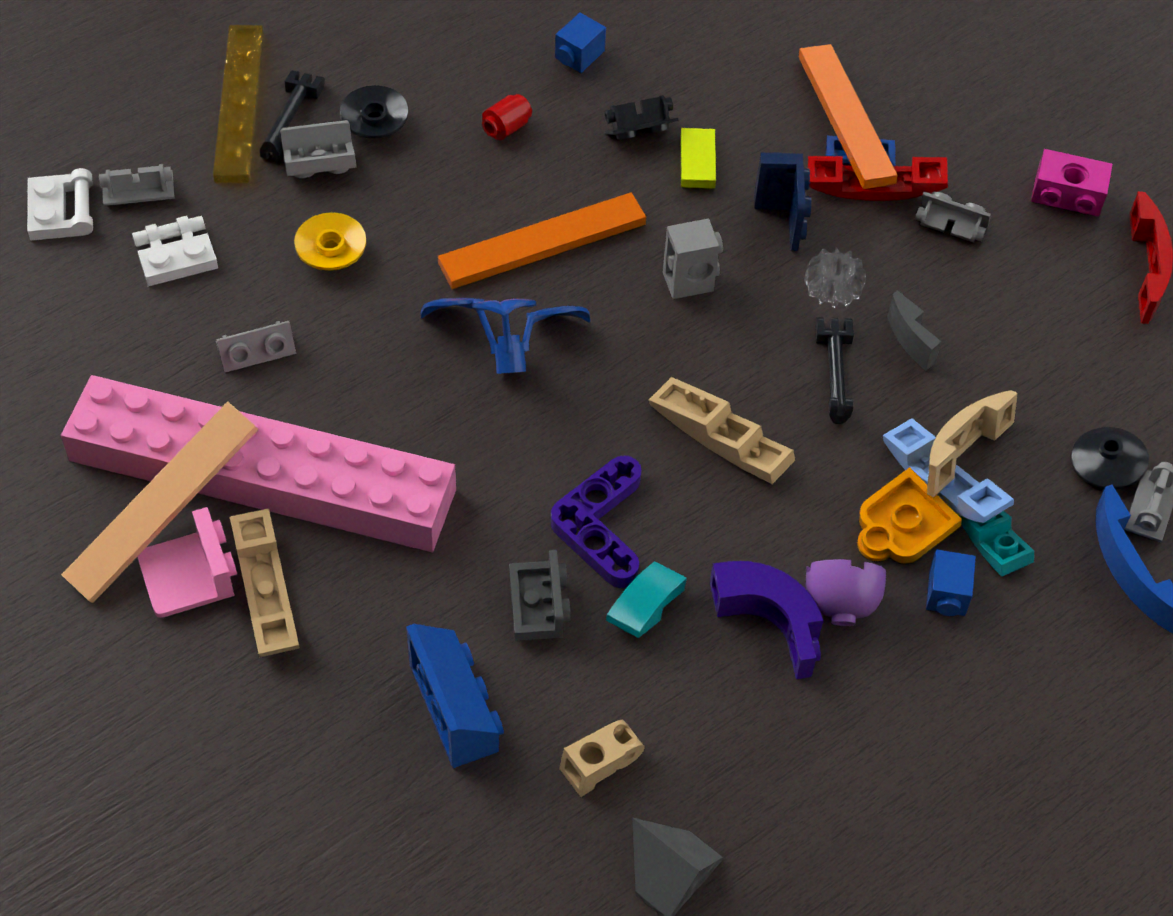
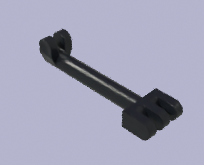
(298, 91)
(839, 406)

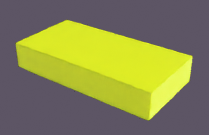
(698, 158)

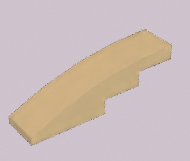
(726, 434)

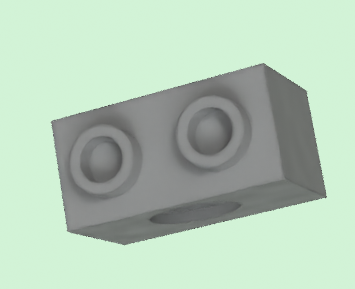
(691, 258)

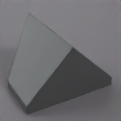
(669, 865)

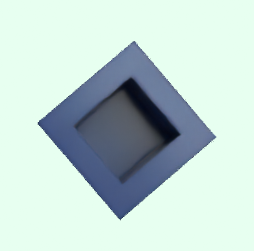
(580, 42)
(950, 583)

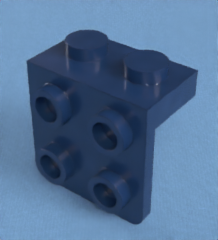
(782, 186)

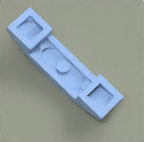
(964, 495)

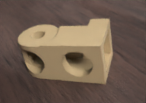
(599, 755)

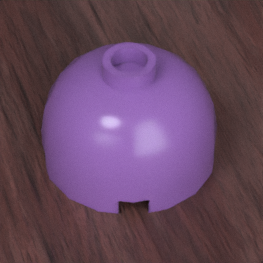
(845, 590)

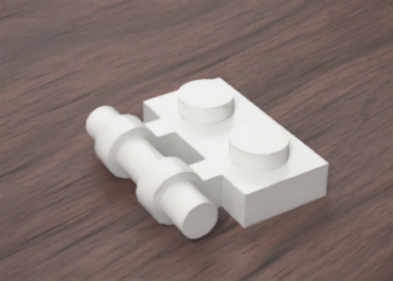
(176, 258)

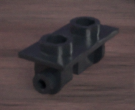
(653, 116)

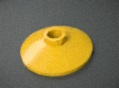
(330, 241)

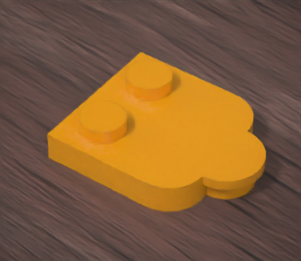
(904, 520)

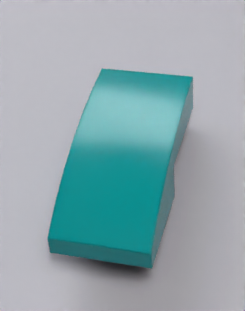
(999, 543)
(644, 599)

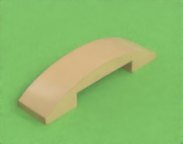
(985, 417)
(264, 583)

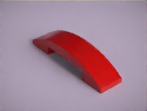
(833, 178)
(1149, 226)

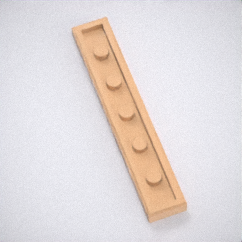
(159, 502)

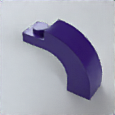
(774, 595)

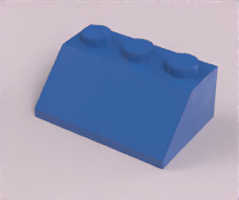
(453, 694)

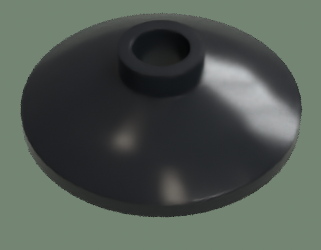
(374, 111)
(1104, 468)

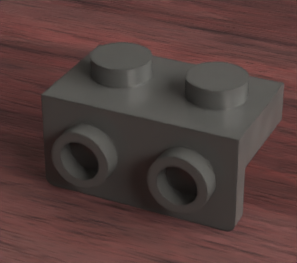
(537, 598)

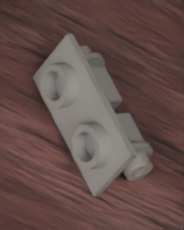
(148, 185)
(966, 217)
(256, 346)
(1152, 503)

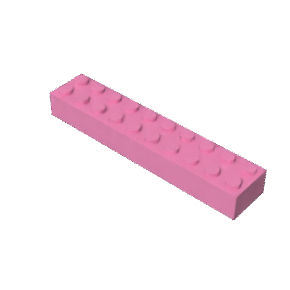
(278, 468)

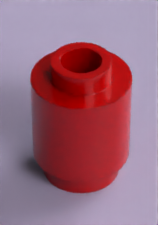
(506, 116)

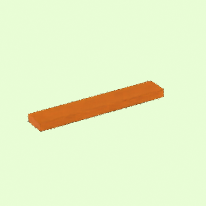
(847, 117)
(541, 240)

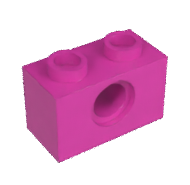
(1071, 182)

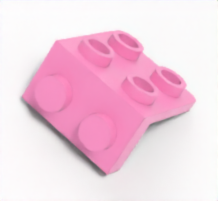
(188, 568)

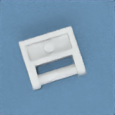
(48, 205)

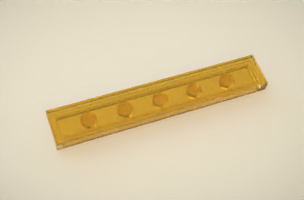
(238, 104)

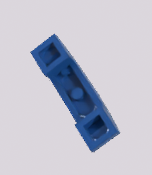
(1125, 563)

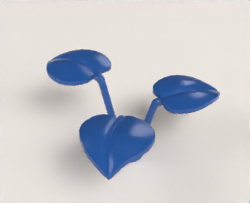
(509, 350)

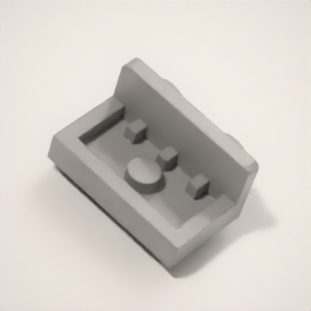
(318, 148)

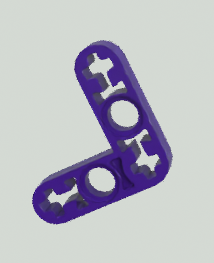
(587, 520)

